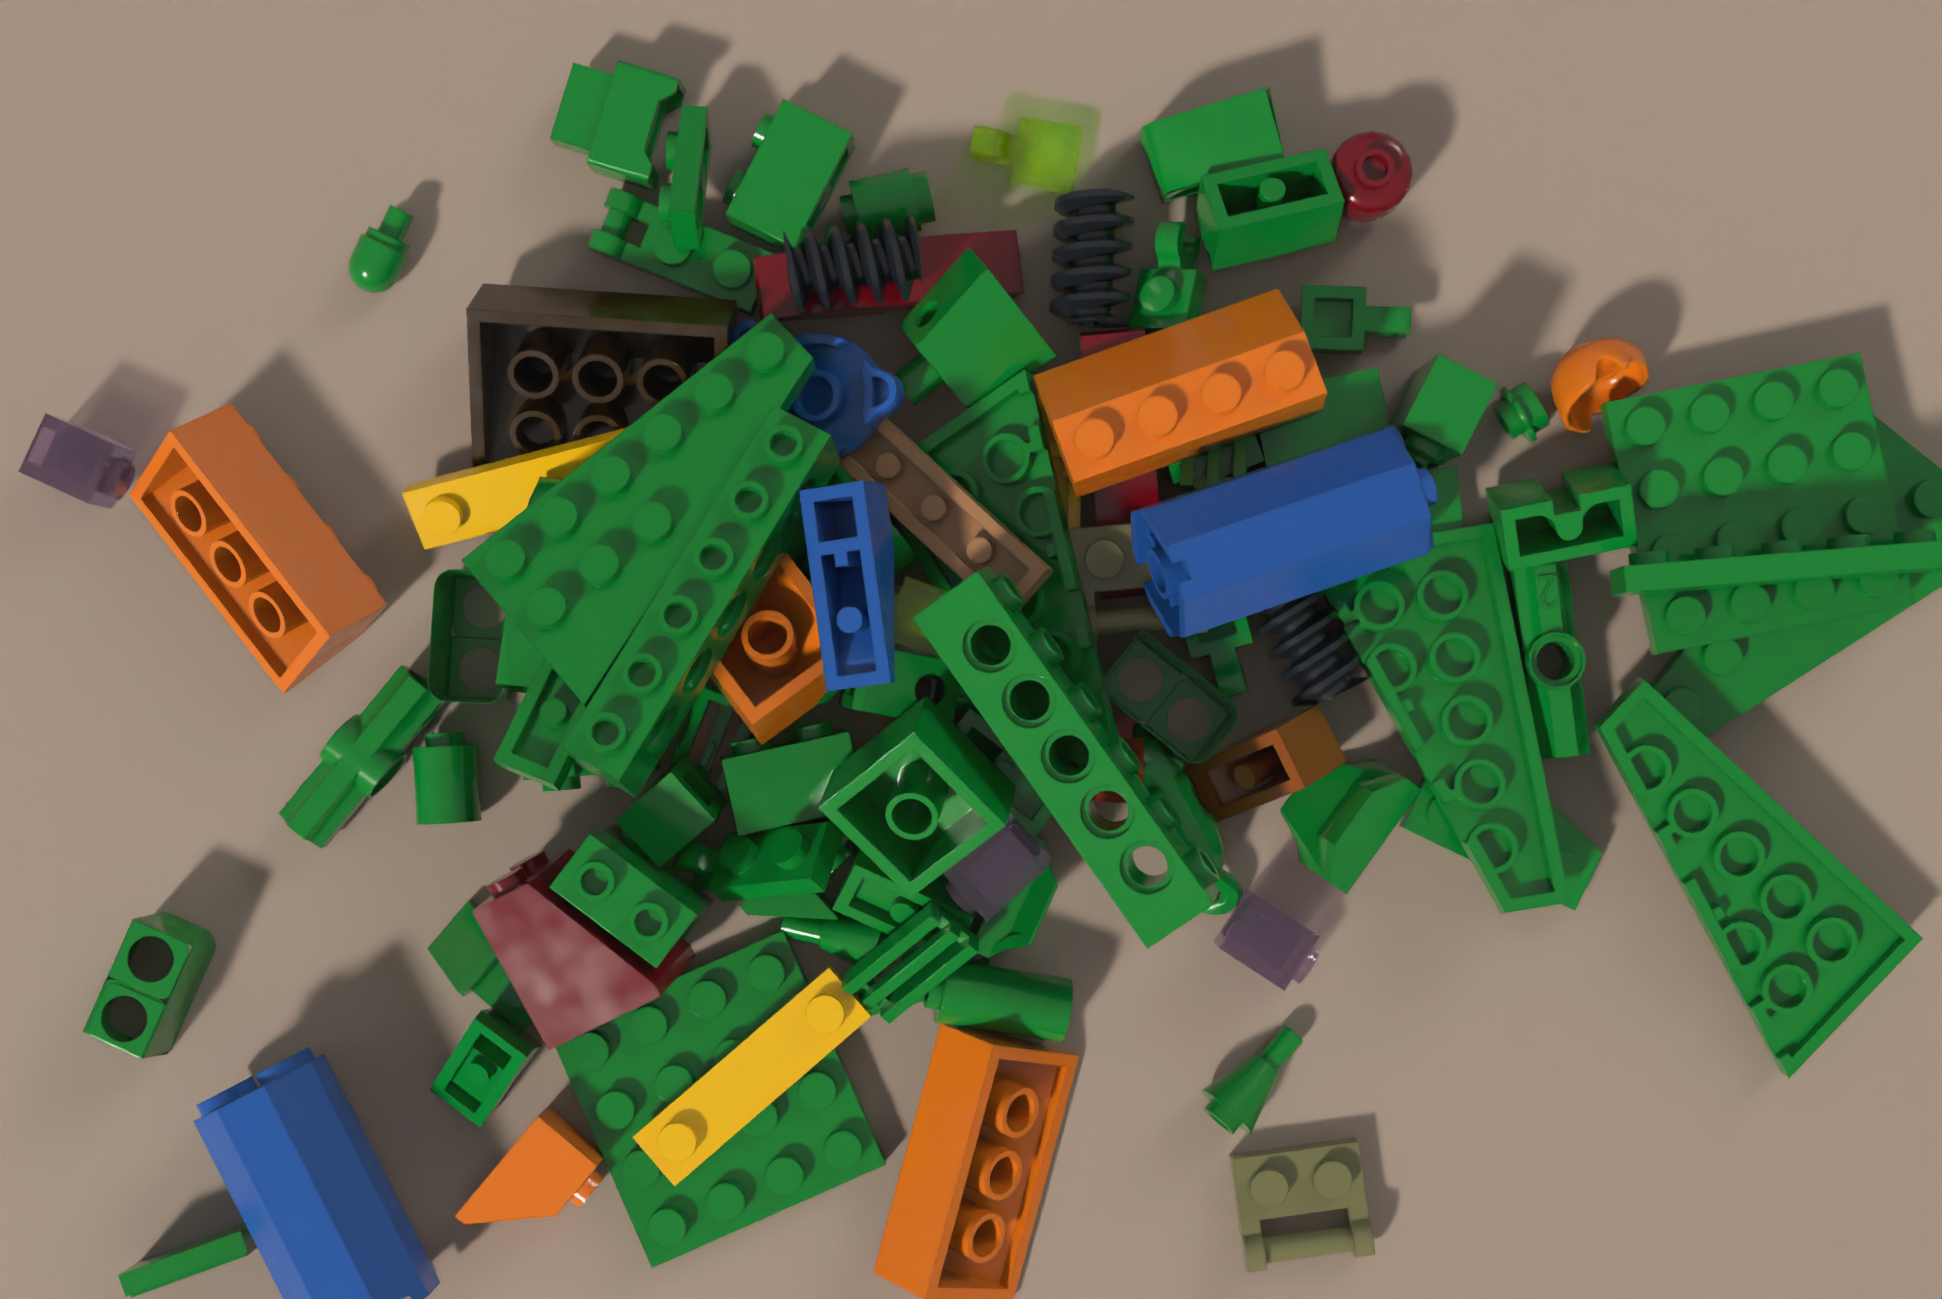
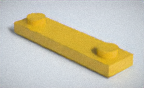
(491, 494)
(751, 1076)

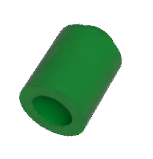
(446, 780)

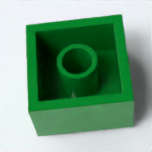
(918, 797)

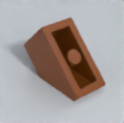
(1267, 764)

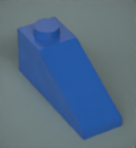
(852, 581)

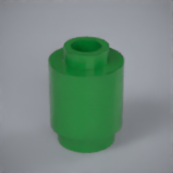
(888, 196)

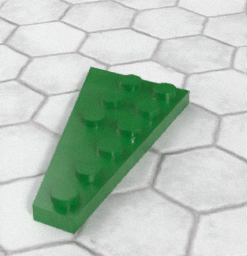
(1006, 464)
(605, 537)
(1774, 902)

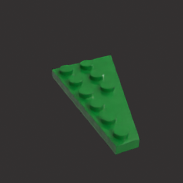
(1730, 677)
(1454, 683)

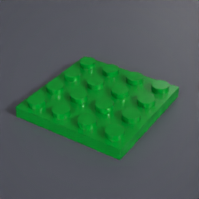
(1749, 467)
(651, 1055)

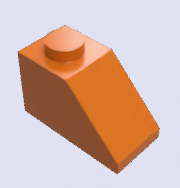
(537, 1174)

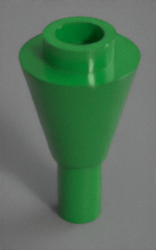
(840, 937)
(1243, 1091)

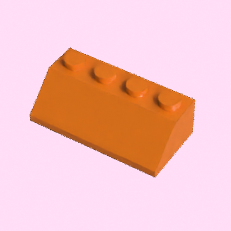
(1181, 391)
(256, 545)
(775, 659)
(975, 1165)

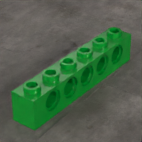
(702, 603)
(1149, 902)

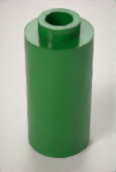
(1003, 1001)

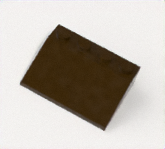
(579, 361)

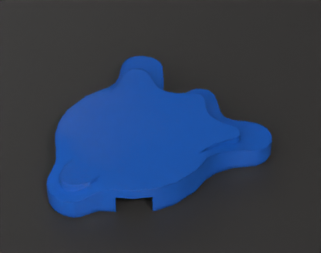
(845, 392)

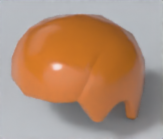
(1596, 374)

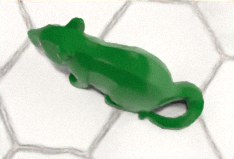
(1198, 827)

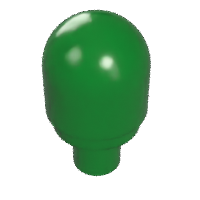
(381, 253)

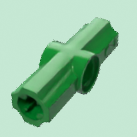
(1547, 616)
(361, 757)

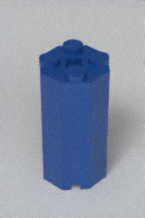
(1283, 531)
(312, 1186)

